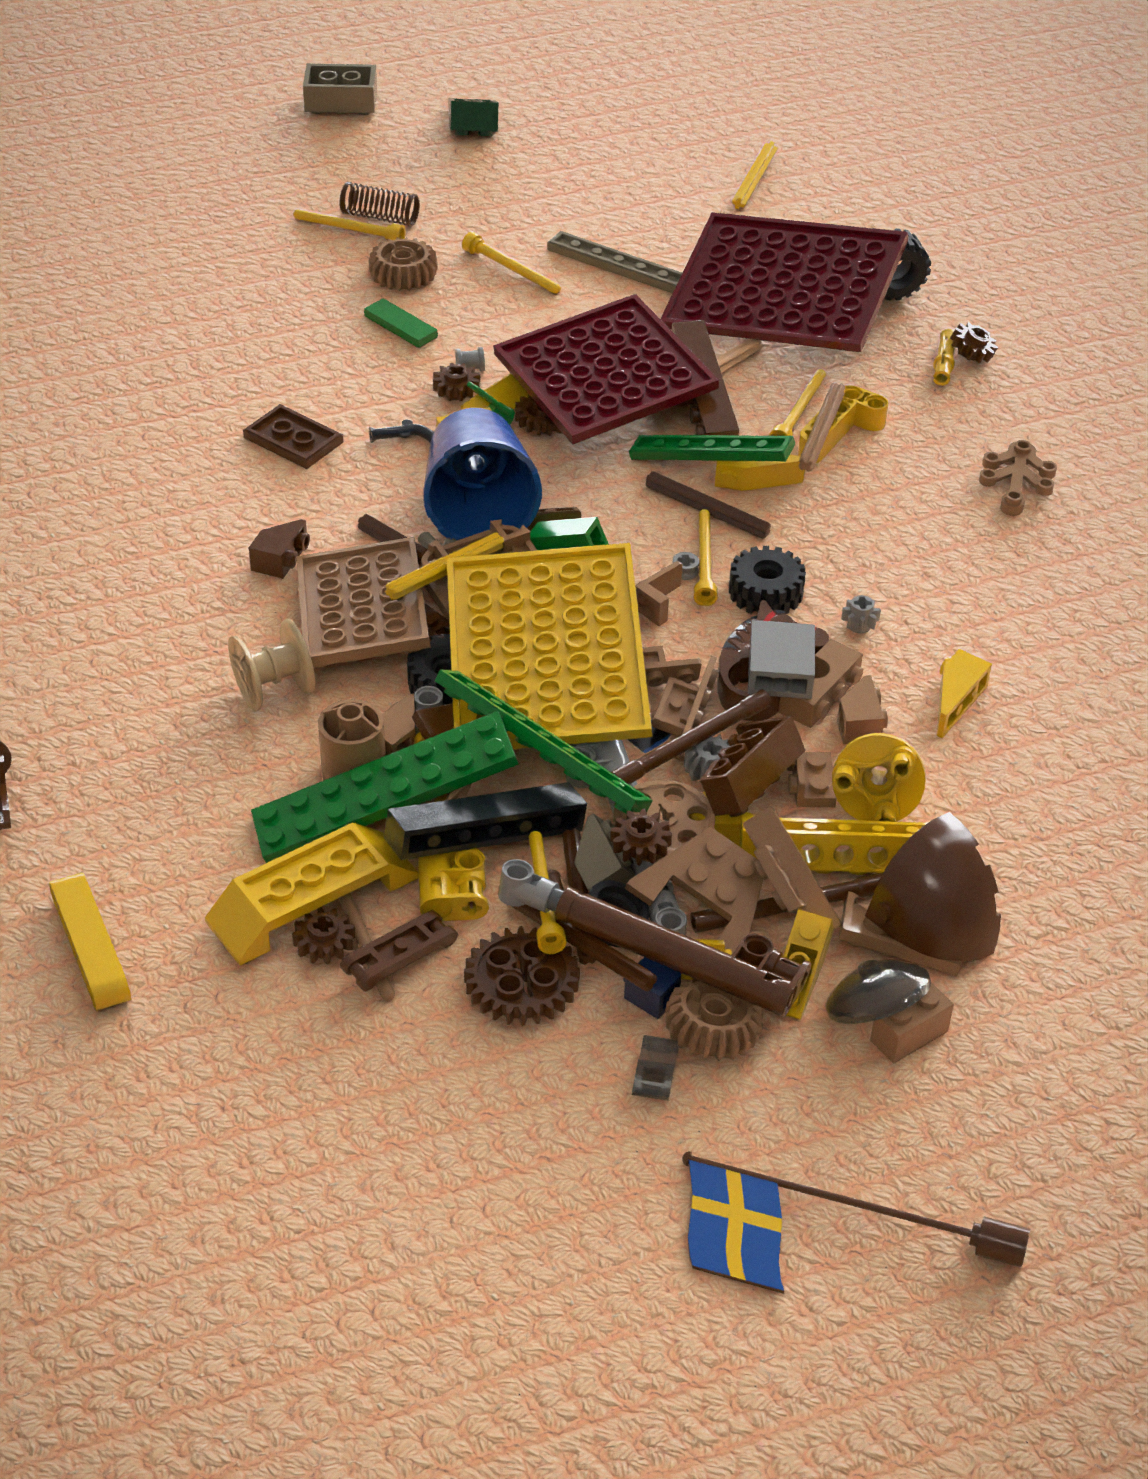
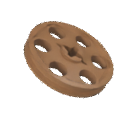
(675, 812)

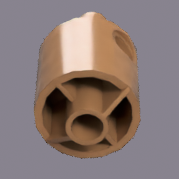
(350, 736)

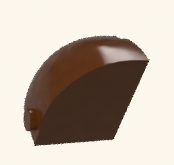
(939, 894)

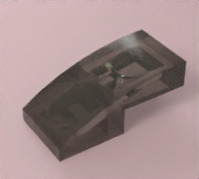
(656, 1068)

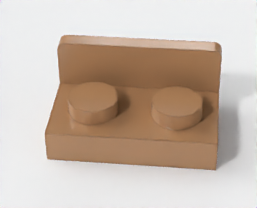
(812, 780)

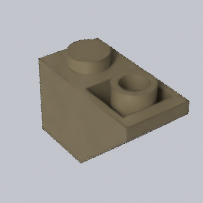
(596, 856)

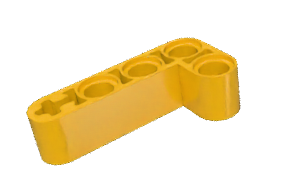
(857, 408)

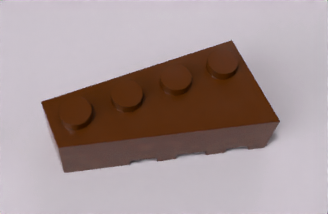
(751, 764)

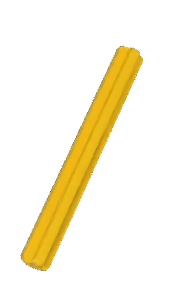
(754, 175)
(438, 568)

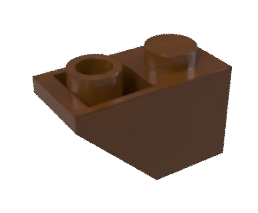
(276, 548)

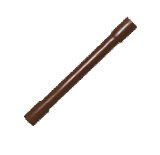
(743, 709)
(861, 886)

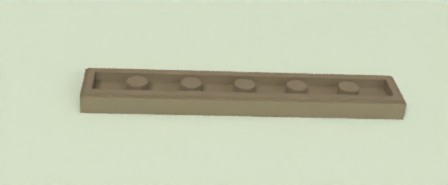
(614, 261)

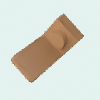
(652, 592)

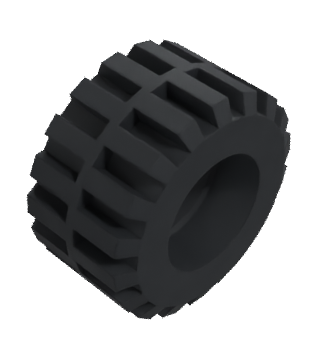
(910, 271)

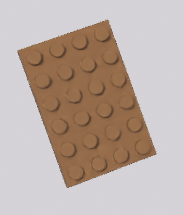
(347, 606)

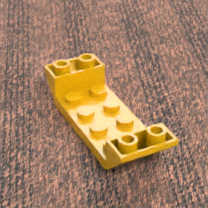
(301, 883)

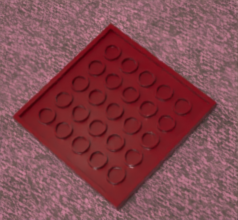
(605, 368)

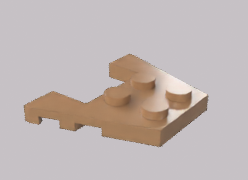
(712, 872)

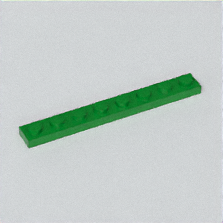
(550, 746)

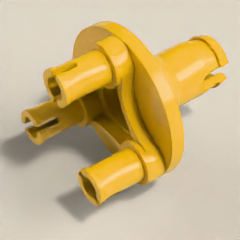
(875, 793)

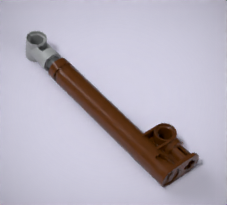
(751, 973)

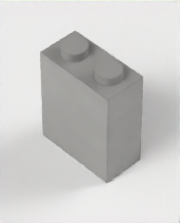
(782, 659)

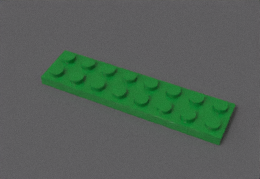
(386, 783)

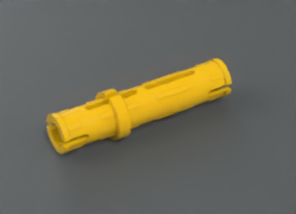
(944, 361)

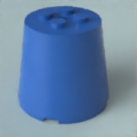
(478, 475)

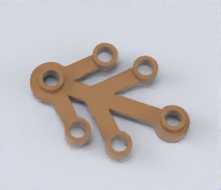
(1021, 454)

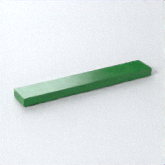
(712, 447)

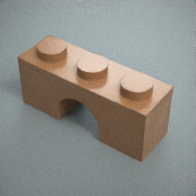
(835, 672)

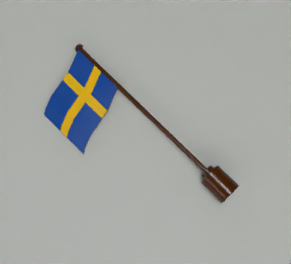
(740, 1224)

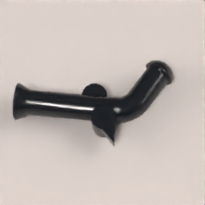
(403, 431)

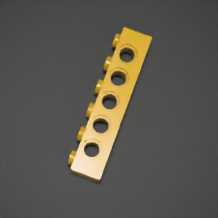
(832, 833)

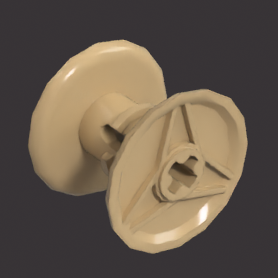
(271, 664)

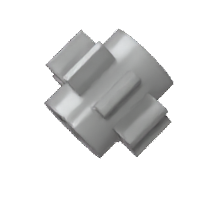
(860, 614)

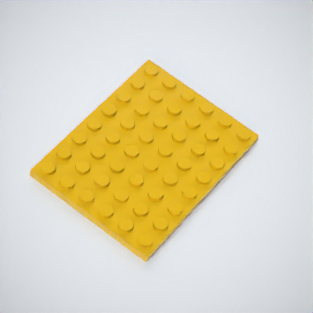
(553, 639)

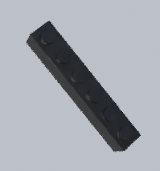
(483, 820)

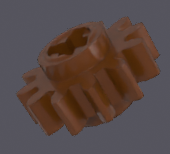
(973, 342)
(453, 381)
(641, 837)
(323, 935)

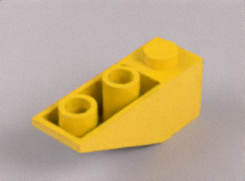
(809, 942)

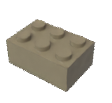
(340, 88)

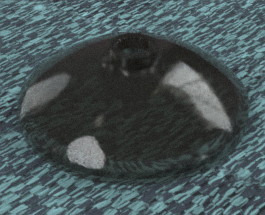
(877, 991)

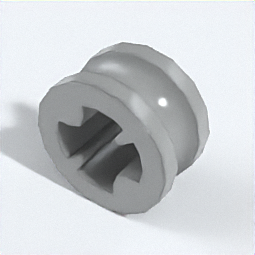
(689, 564)

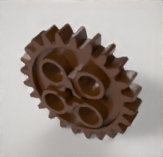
(499, 985)

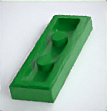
(401, 323)

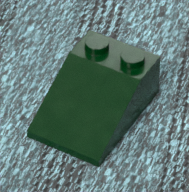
(473, 115)

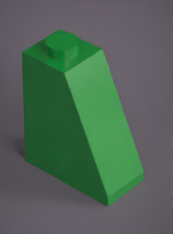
(568, 533)

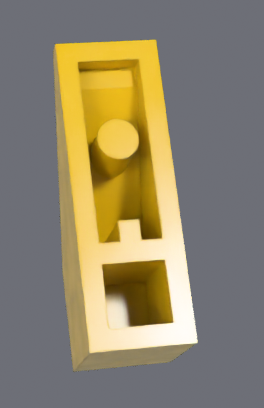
(758, 474)
(961, 684)

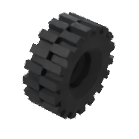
(767, 577)
(426, 663)

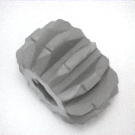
(701, 756)

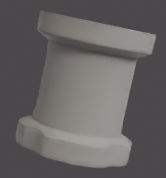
(471, 358)

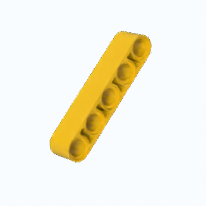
(90, 941)

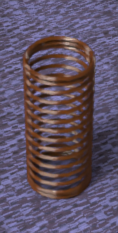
(353, 199)

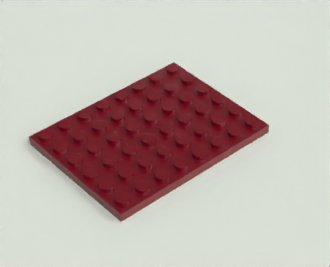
(787, 280)

